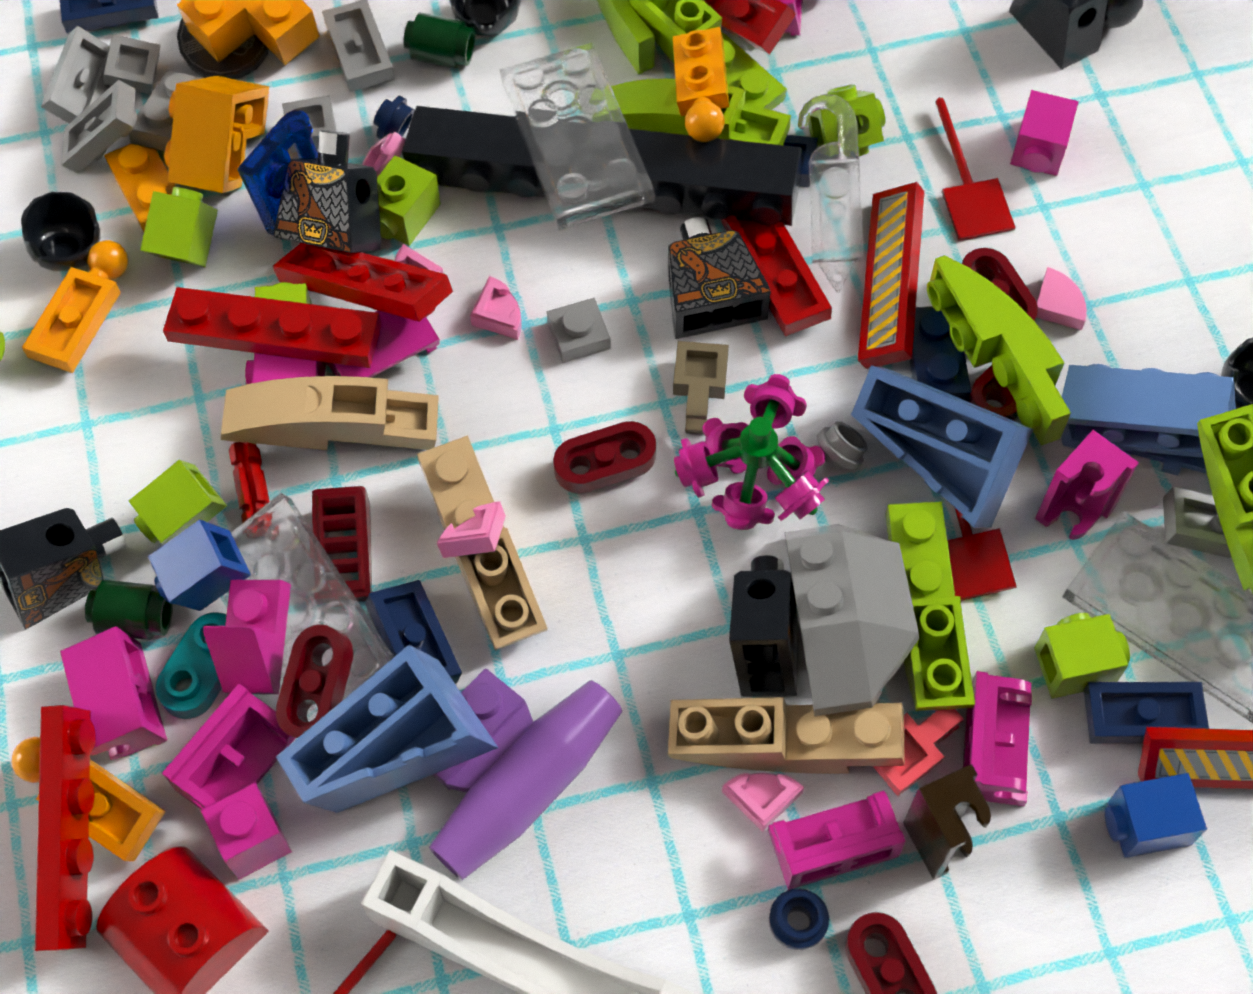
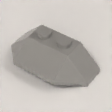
(850, 614)

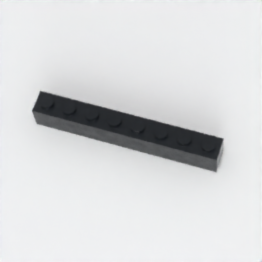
(687, 175)

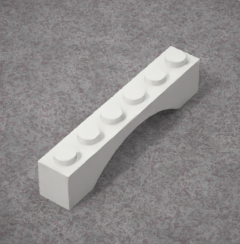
(488, 940)

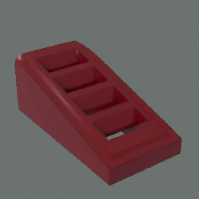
(344, 511)

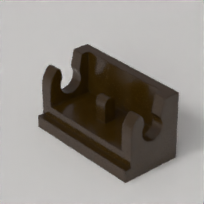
(936, 818)

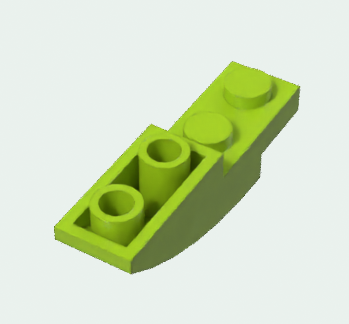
(680, 17)
(654, 107)
(999, 331)
(1228, 461)
(939, 660)

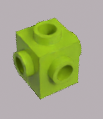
(868, 113)

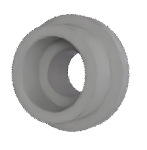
(842, 446)

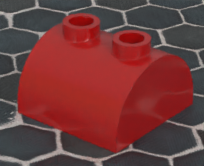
(178, 924)

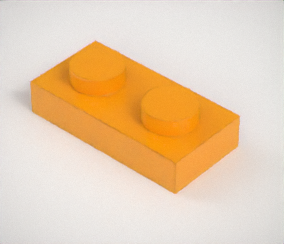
(139, 174)

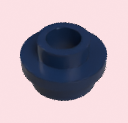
(393, 117)
(811, 906)

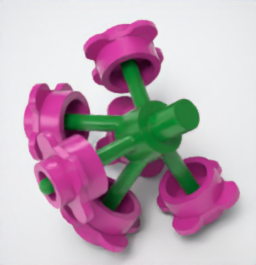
(754, 448)

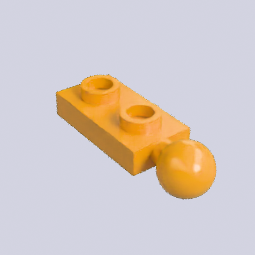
(701, 82)
(78, 309)
(120, 815)

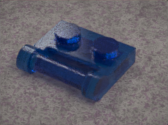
(266, 165)

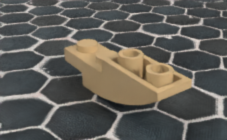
(325, 408)
(493, 578)
(784, 737)

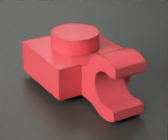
(920, 749)

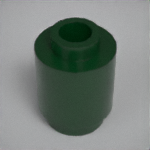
(439, 40)
(130, 607)

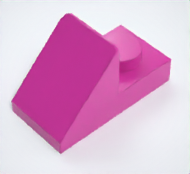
(253, 637)

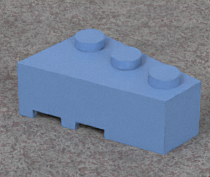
(1145, 411)
(946, 440)
(386, 735)

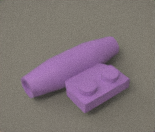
(525, 772)

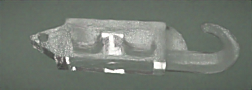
(835, 192)

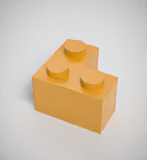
(224, 25)
(211, 131)

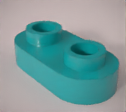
(192, 661)

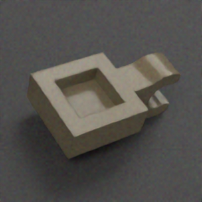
(700, 376)

